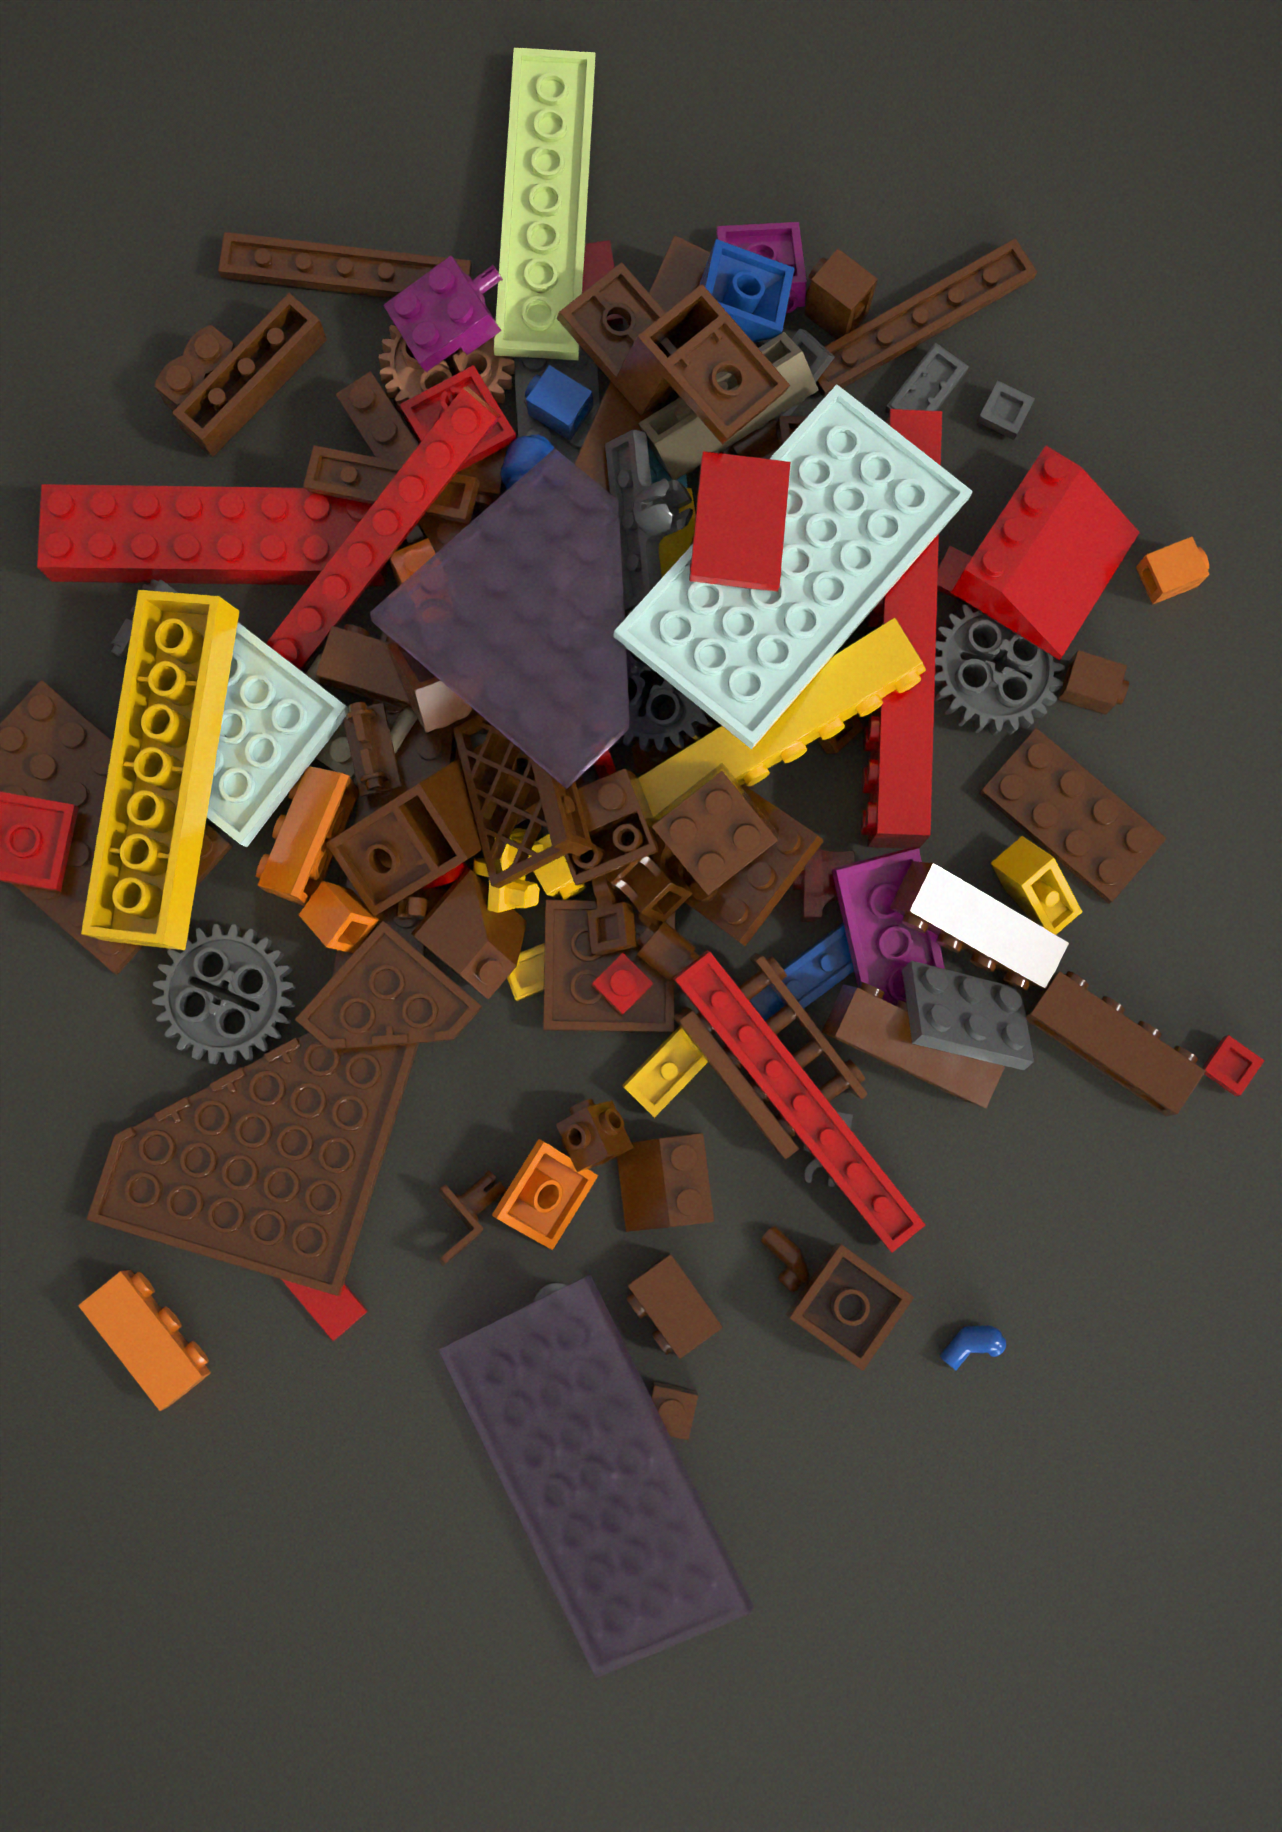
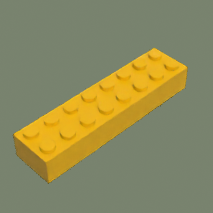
(161, 770)

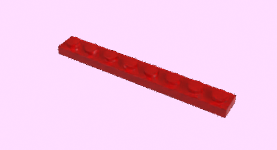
(384, 527)
(799, 1101)

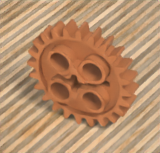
(407, 378)

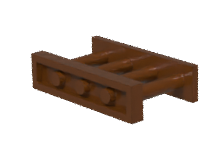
(749, 1094)

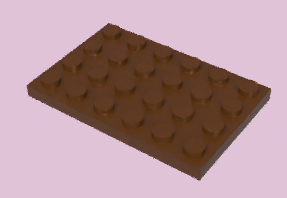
(64, 758)

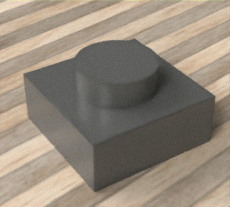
(1005, 410)

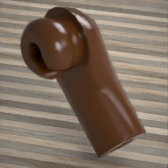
(790, 1255)

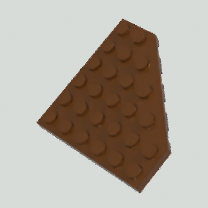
(264, 1162)

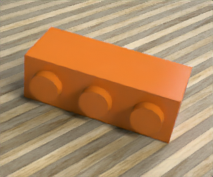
(146, 1338)

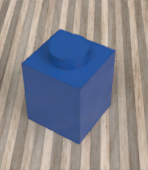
(558, 402)

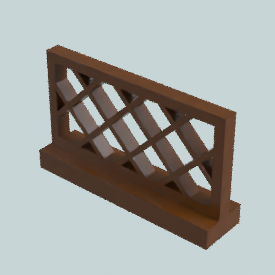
(557, 805)

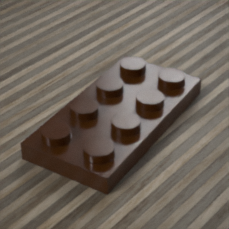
(1073, 816)

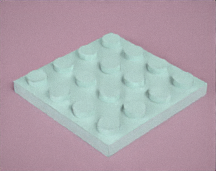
(267, 737)

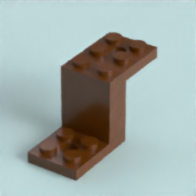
(673, 351)
(423, 832)

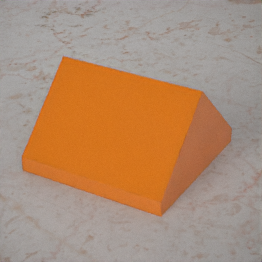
(544, 1195)

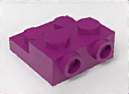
(776, 242)

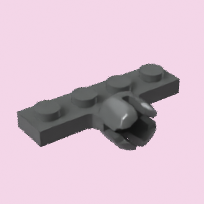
(645, 513)

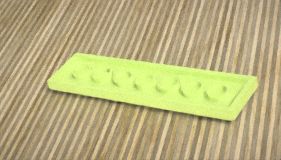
(544, 201)

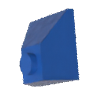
(749, 289)

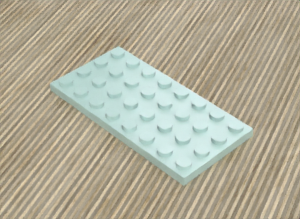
(853, 525)

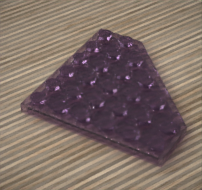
(527, 617)

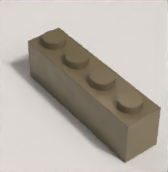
(681, 437)

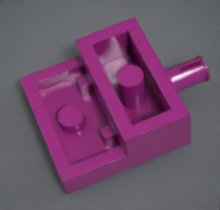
(444, 312)

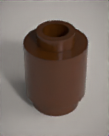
(666, 950)

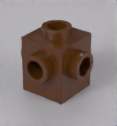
(593, 1134)

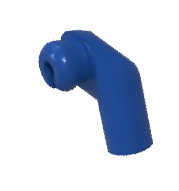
(973, 1340)

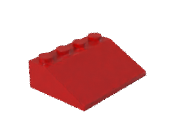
(1048, 554)

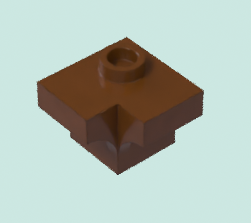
(653, 883)

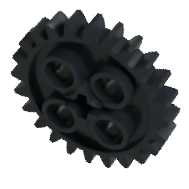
(650, 726)

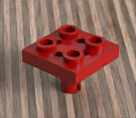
(427, 407)

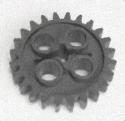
(988, 702)
(209, 1029)

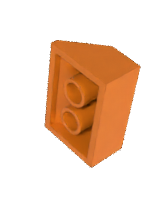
(300, 854)

